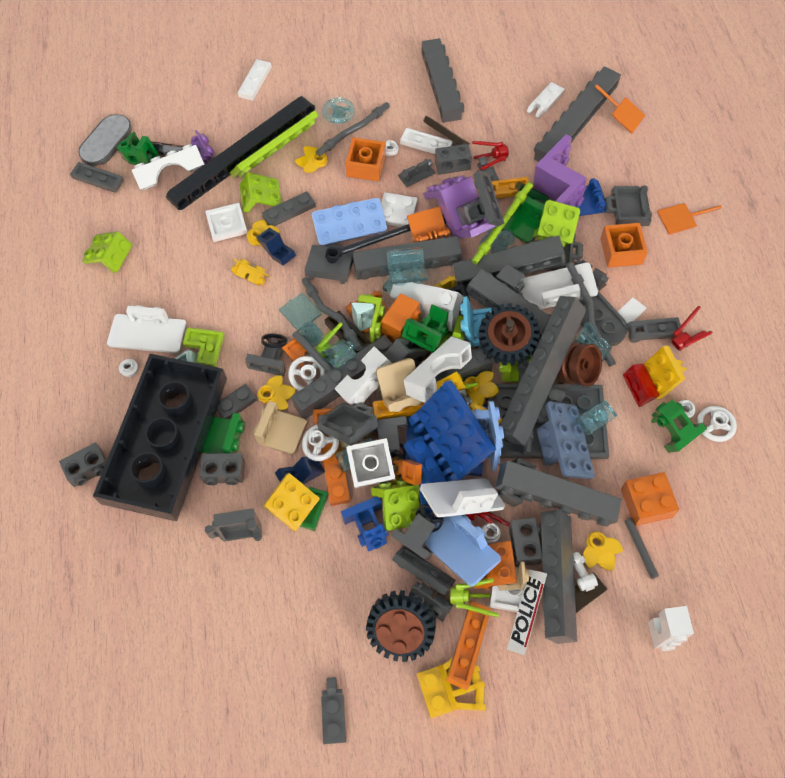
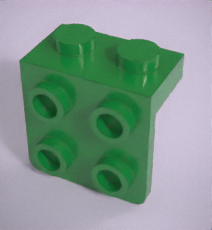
(525, 219)
(224, 435)

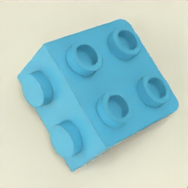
(472, 321)

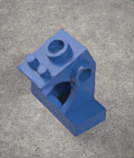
(363, 514)

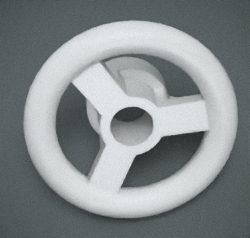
(311, 368)
(722, 416)
(313, 436)

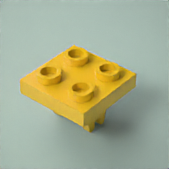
(665, 371)
(291, 502)

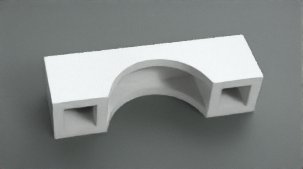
(147, 174)
(450, 355)

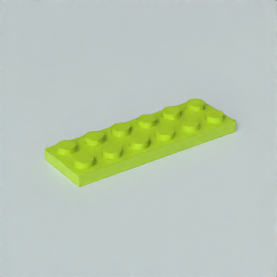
(276, 144)

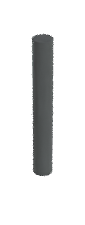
(312, 351)
(641, 548)

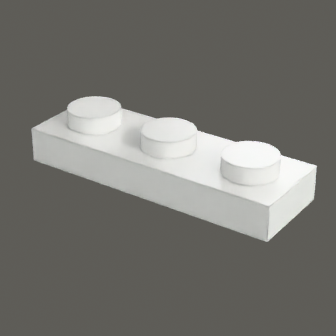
(254, 79)
(423, 141)

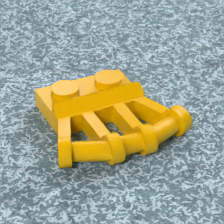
(439, 693)

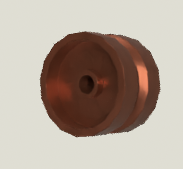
(581, 365)

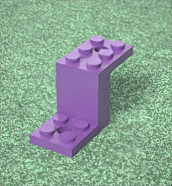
(556, 179)
(452, 194)

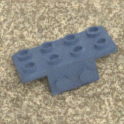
(565, 442)

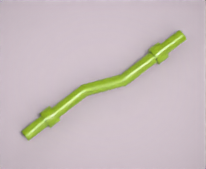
(484, 247)

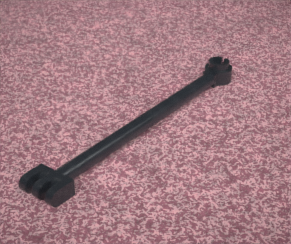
(333, 254)

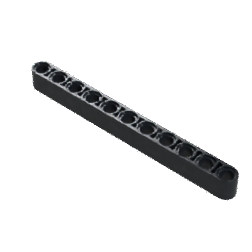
(220, 167)

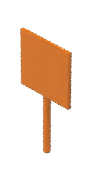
(626, 112)
(679, 217)

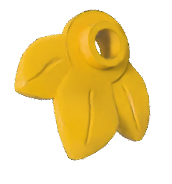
(311, 160)
(258, 228)
(485, 387)
(279, 392)
(603, 553)

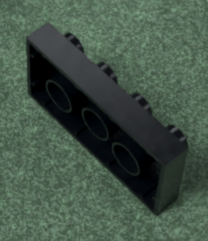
(161, 436)

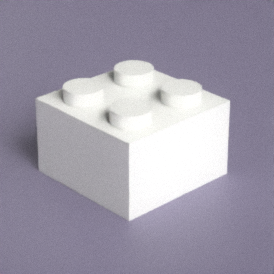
(370, 463)

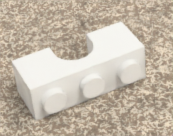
(360, 389)
(670, 628)

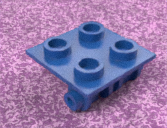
(593, 199)

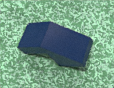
(275, 247)
(303, 470)

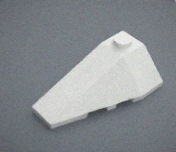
(429, 295)

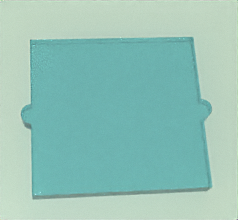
(300, 311)

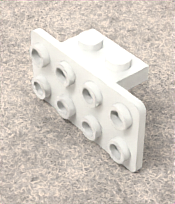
(549, 286)
(147, 330)
(461, 497)

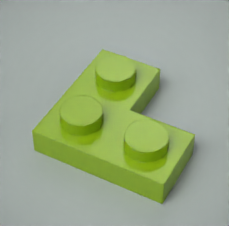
(207, 341)

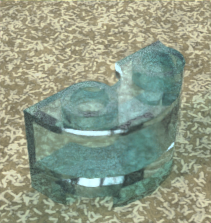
(588, 336)
(339, 353)

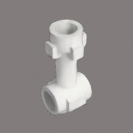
(586, 581)

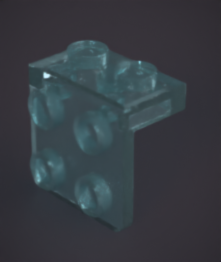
(406, 266)

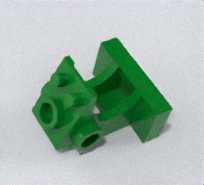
(135, 150)
(434, 326)
(679, 437)

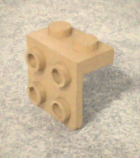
(392, 385)
(279, 429)

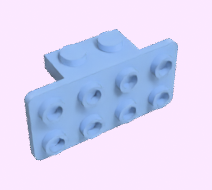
(349, 221)
(489, 421)
(463, 548)

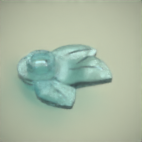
(500, 243)

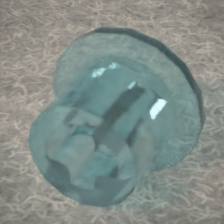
(311, 333)

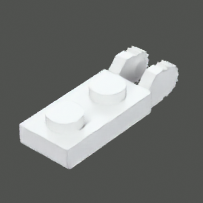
(546, 99)

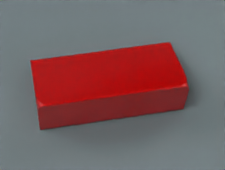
(640, 384)

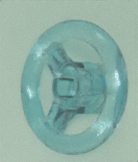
(338, 111)

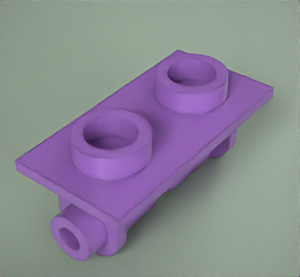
(206, 151)

